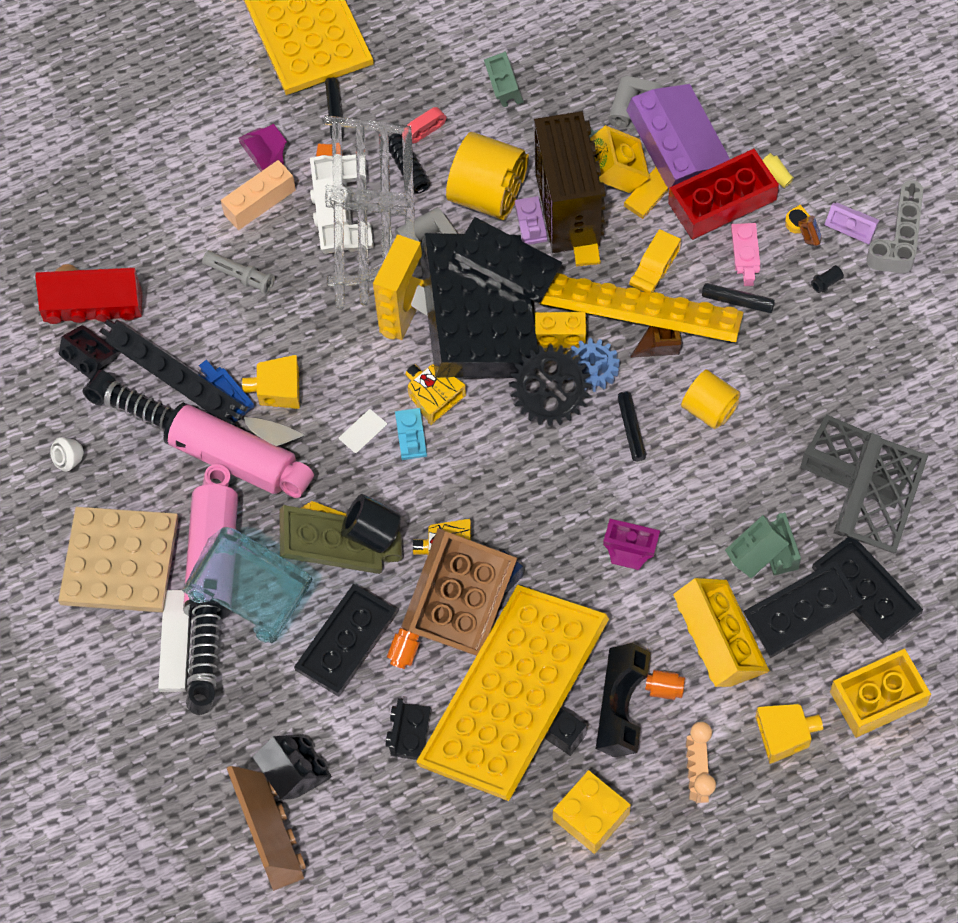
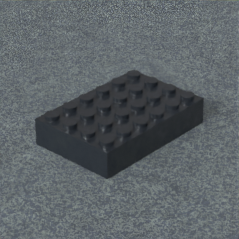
(472, 319)

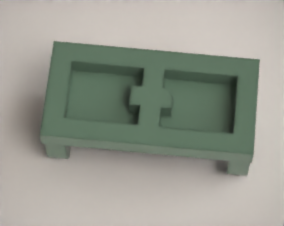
(503, 79)
(756, 547)
(789, 557)

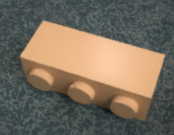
(258, 195)

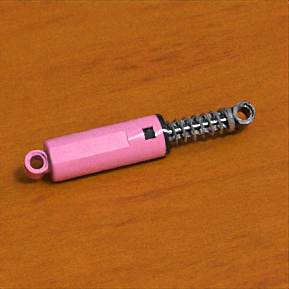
(207, 438)
(211, 509)

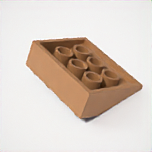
(458, 592)
(266, 826)

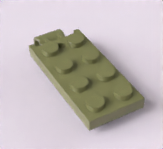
(318, 539)

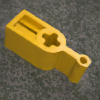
(656, 261)

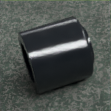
(371, 523)

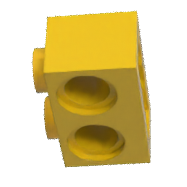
(560, 328)

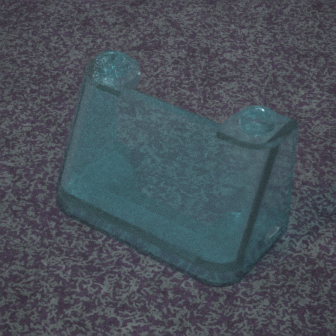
(248, 582)

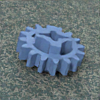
(603, 361)

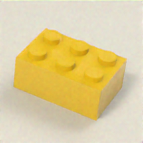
(880, 693)

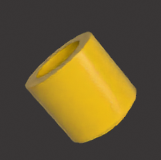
(711, 399)

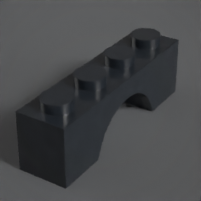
(625, 670)

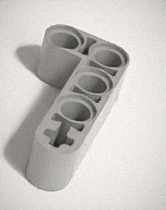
(905, 226)

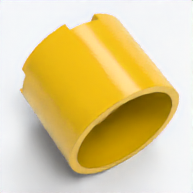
(486, 175)

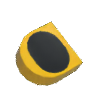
(793, 218)

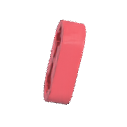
(427, 123)

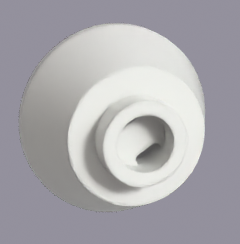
(66, 453)

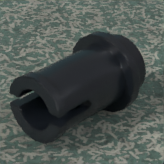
(821, 282)

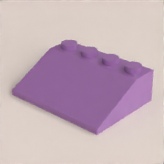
(676, 132)

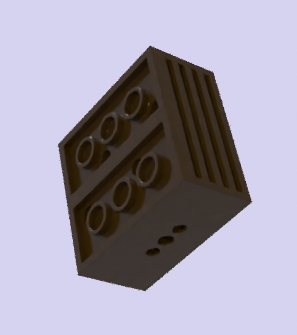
(568, 181)

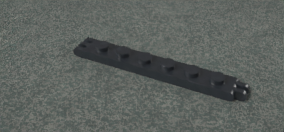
(172, 371)

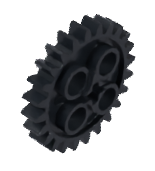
(533, 400)

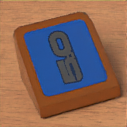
(810, 230)

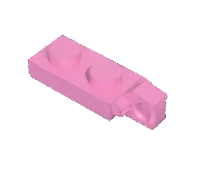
(746, 251)

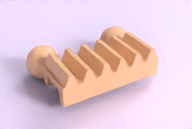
(700, 782)

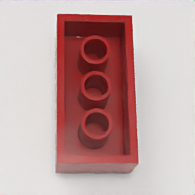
(723, 193)

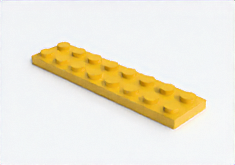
(644, 308)

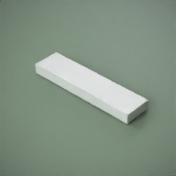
(174, 644)

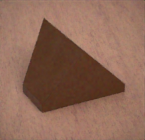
(658, 342)

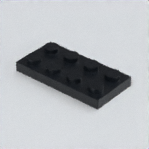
(507, 259)
(885, 602)
(803, 609)
(345, 640)

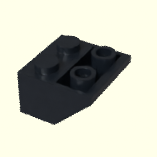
(291, 765)

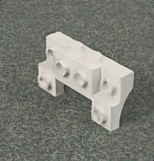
(323, 217)

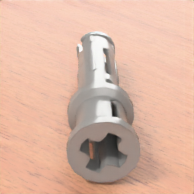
(248, 275)

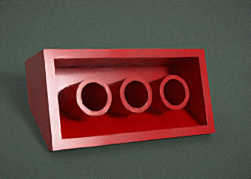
(89, 295)

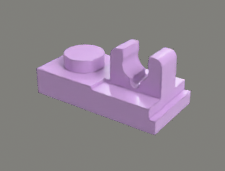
(531, 220)
(852, 222)

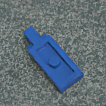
(226, 383)

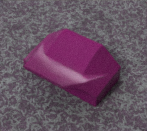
(264, 146)
(630, 543)

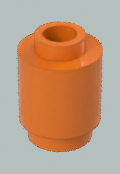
(403, 648)
(665, 685)

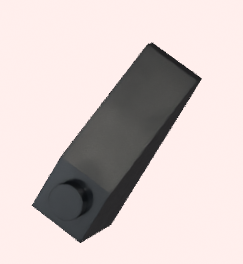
(566, 732)

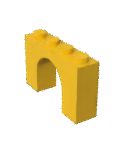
(396, 287)

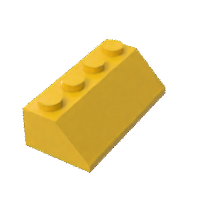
(720, 632)

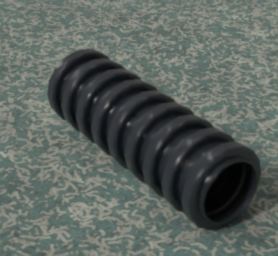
(419, 177)

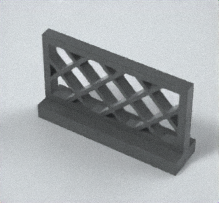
(836, 470)
(862, 480)

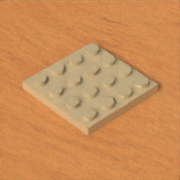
(118, 559)

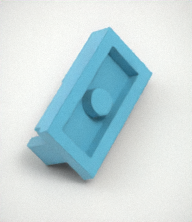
(410, 434)

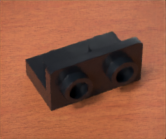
(86, 351)
(408, 730)

